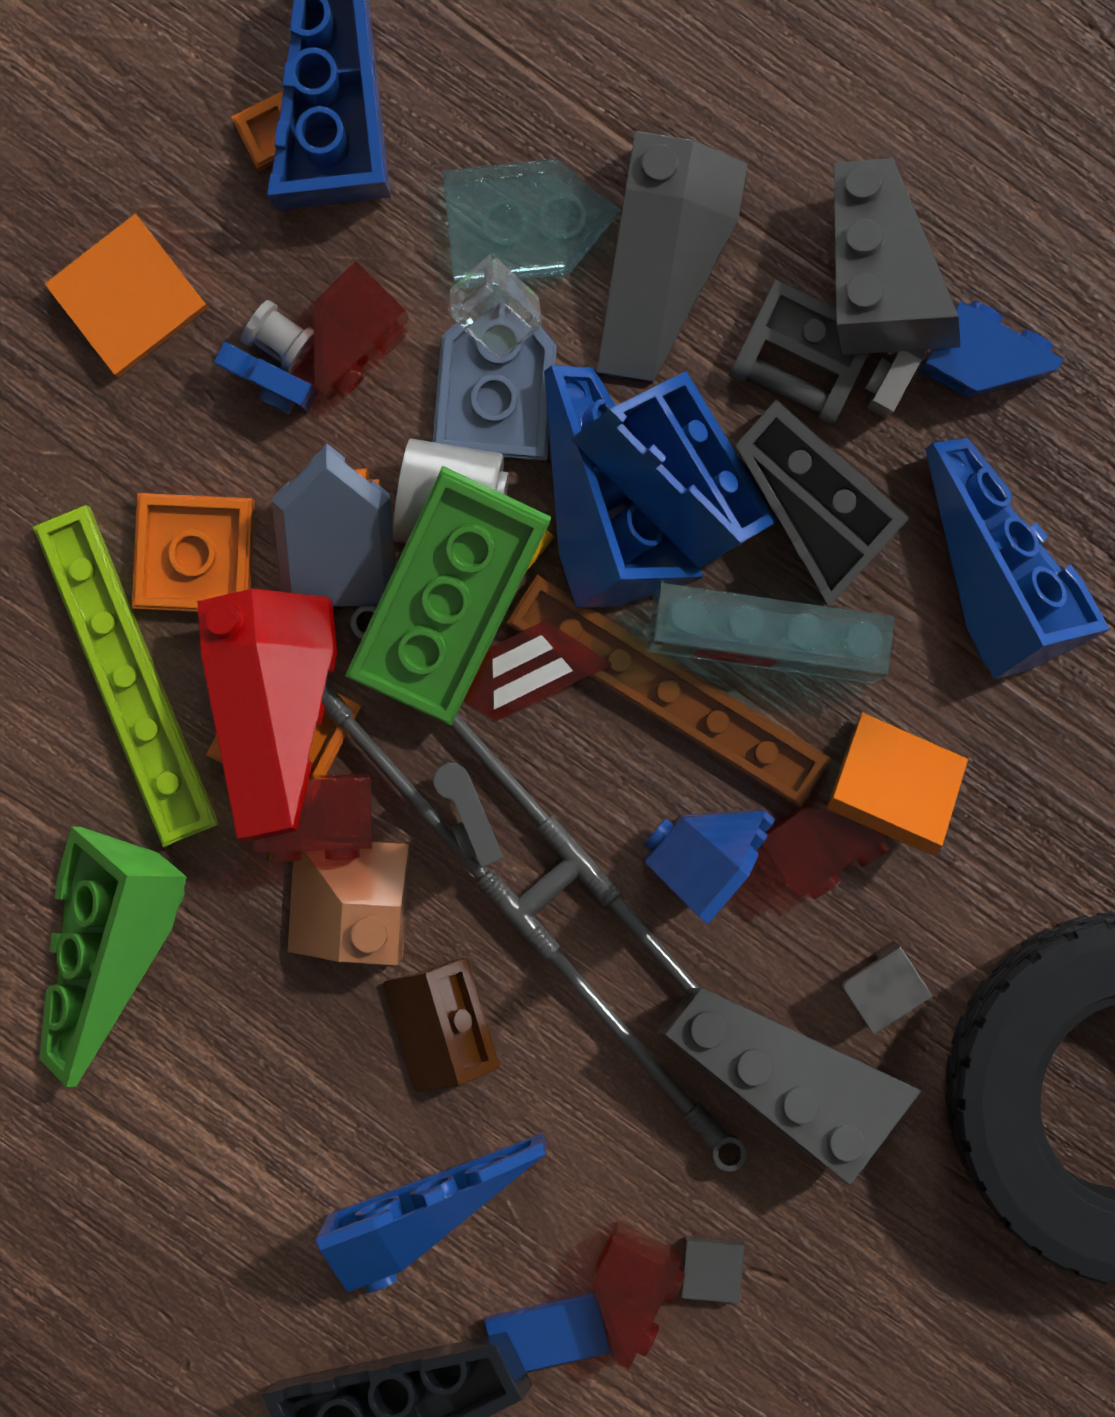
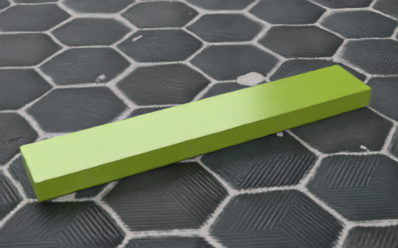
(126, 675)

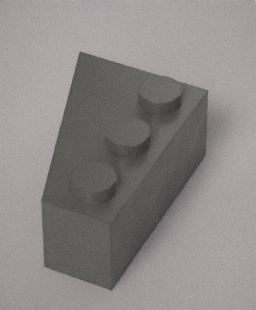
(885, 270)
(820, 499)

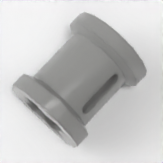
(278, 337)

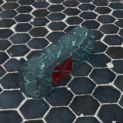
(770, 633)

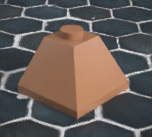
(350, 906)

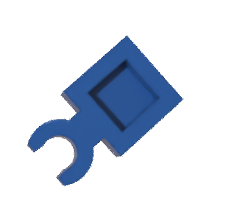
(278, 387)

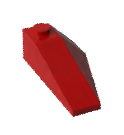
(265, 686)

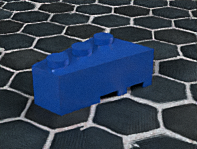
(678, 469)

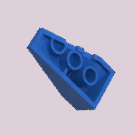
(604, 539)
(1008, 584)
(707, 855)
(392, 1230)

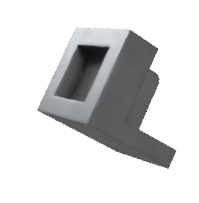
(886, 988)

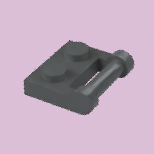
(808, 333)
(474, 832)

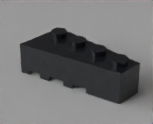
(440, 1381)

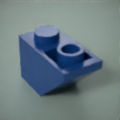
(989, 355)

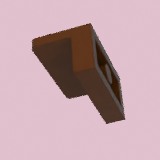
(441, 1026)

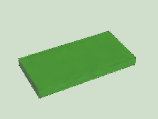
(447, 595)

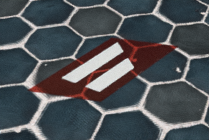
(530, 669)

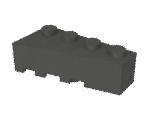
(798, 1087)

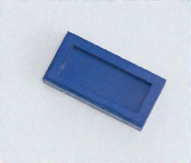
(554, 1331)

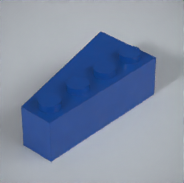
(330, 110)

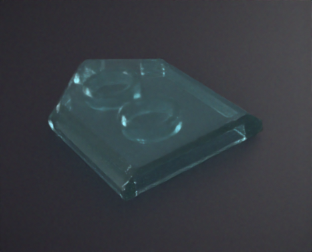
(526, 214)

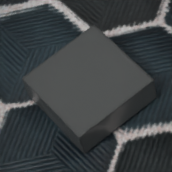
(712, 1269)

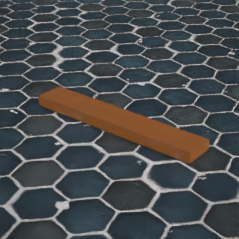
(679, 696)

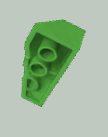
(113, 925)

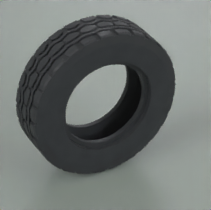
(997, 1088)

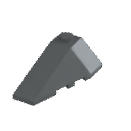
(671, 232)

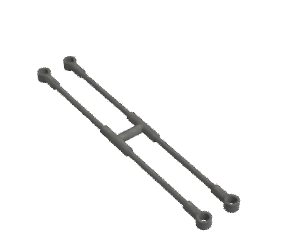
(521, 910)

